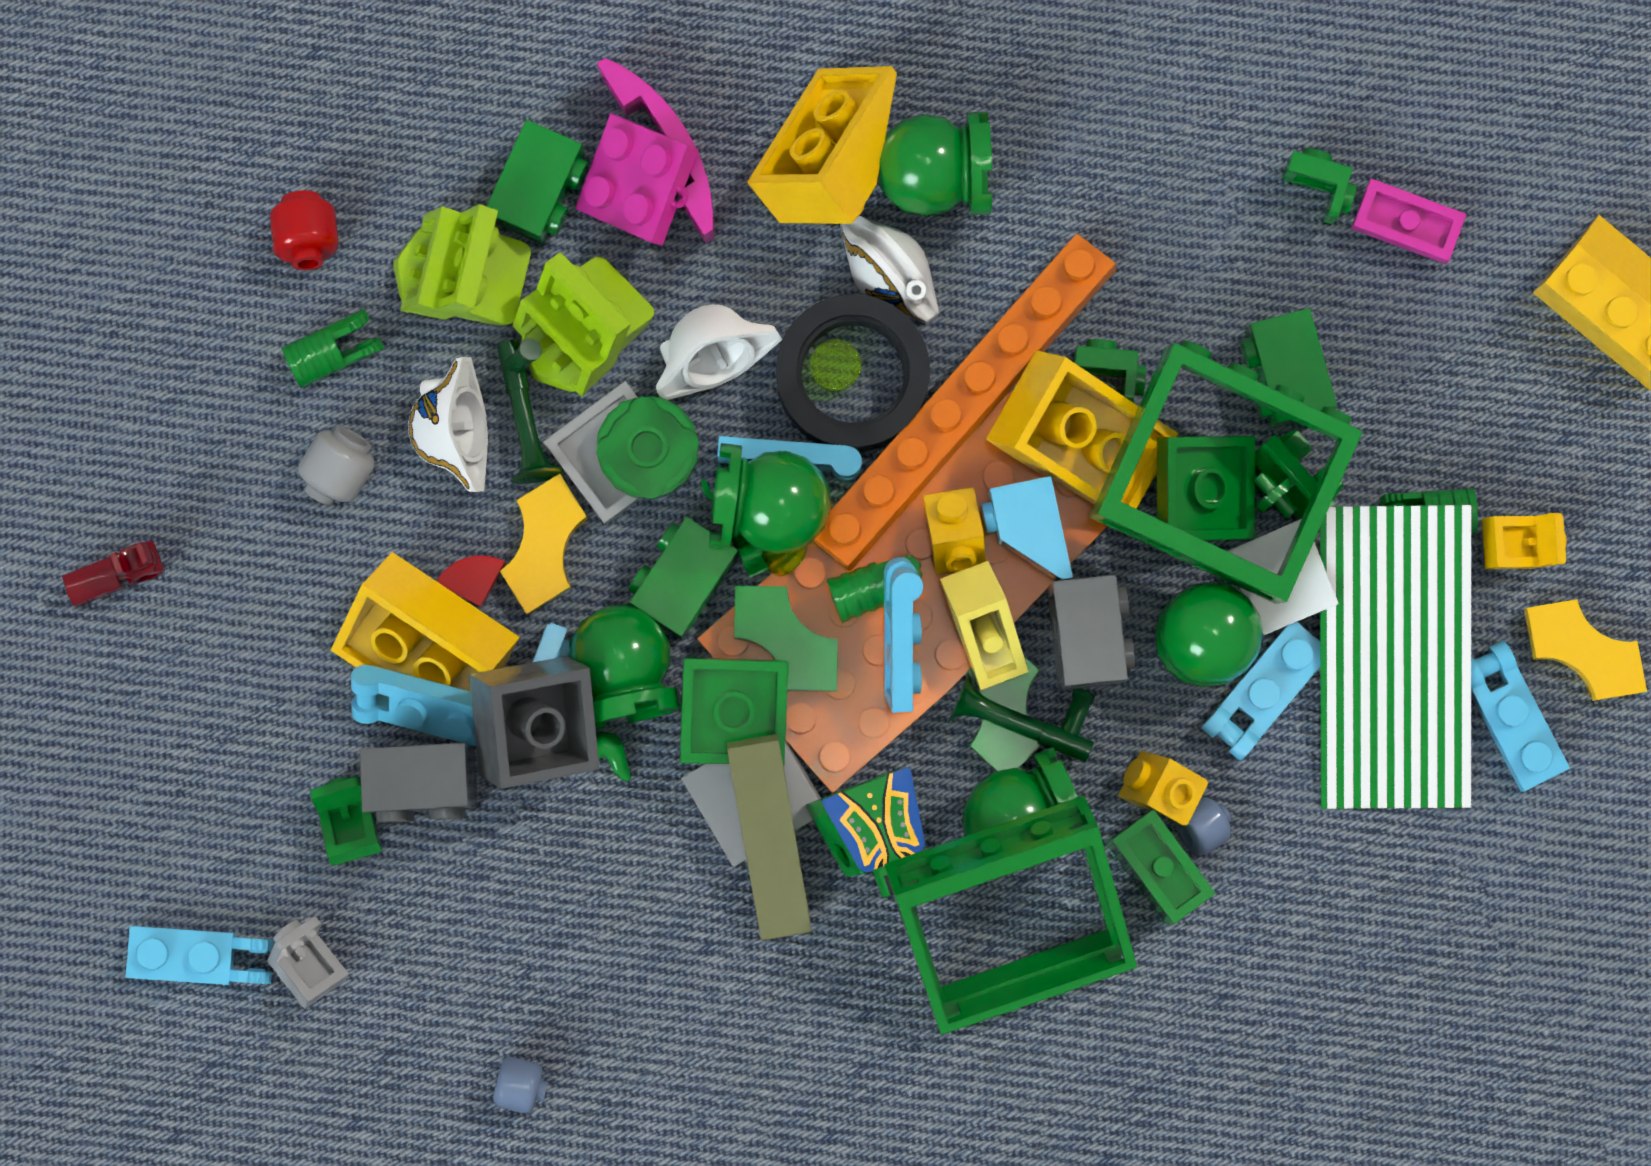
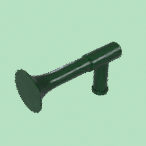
(514, 359)
(1063, 739)

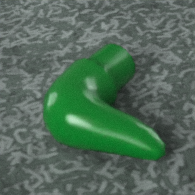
(613, 750)

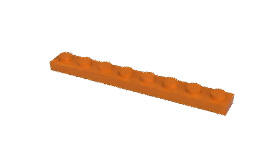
(963, 401)

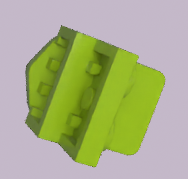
(462, 268)
(580, 321)

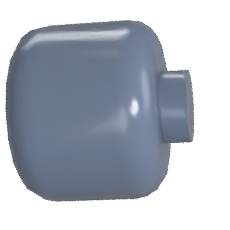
(1207, 827)
(519, 1085)

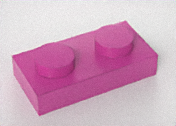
(1408, 221)

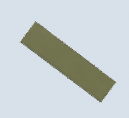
(769, 837)

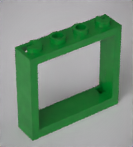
(1191, 549)
(993, 855)

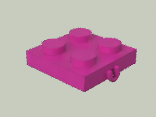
(637, 179)

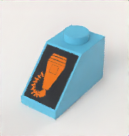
(1029, 525)

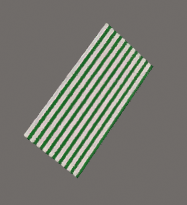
(1396, 657)

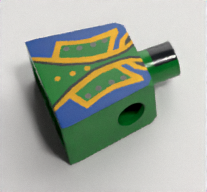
(871, 825)

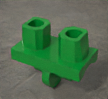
(1284, 477)

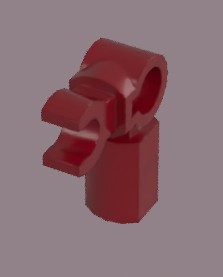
(107, 576)

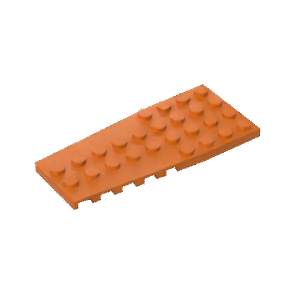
(851, 726)

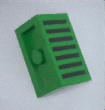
(1160, 868)

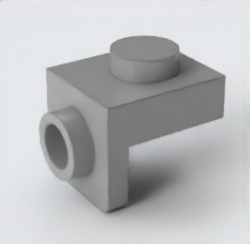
(305, 962)

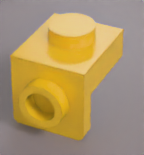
(955, 530)
(1524, 541)
(1162, 786)

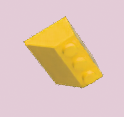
(1606, 295)
(420, 628)

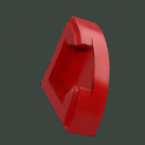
(472, 577)

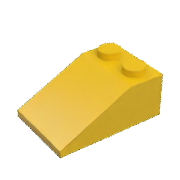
(828, 148)
(1072, 428)

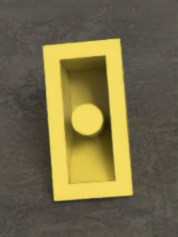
(984, 625)

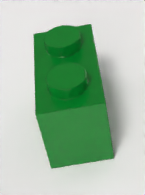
(537, 182)
(1288, 354)
(682, 577)

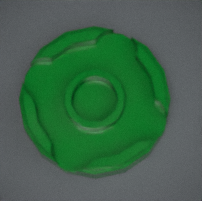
(647, 447)

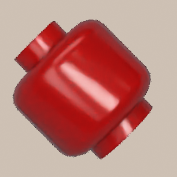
(304, 230)

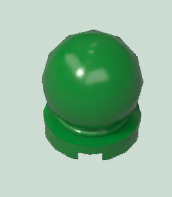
(935, 164)
(771, 501)
(1208, 634)
(626, 664)
(1017, 793)

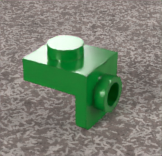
(1317, 171)
(1103, 359)
(344, 826)

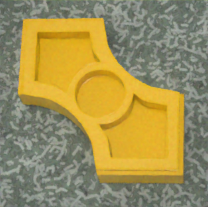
(538, 567)
(1604, 664)

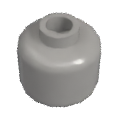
(336, 465)

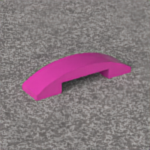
(633, 94)

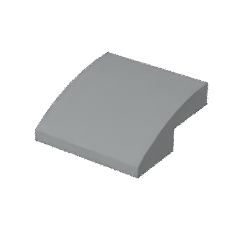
(715, 797)

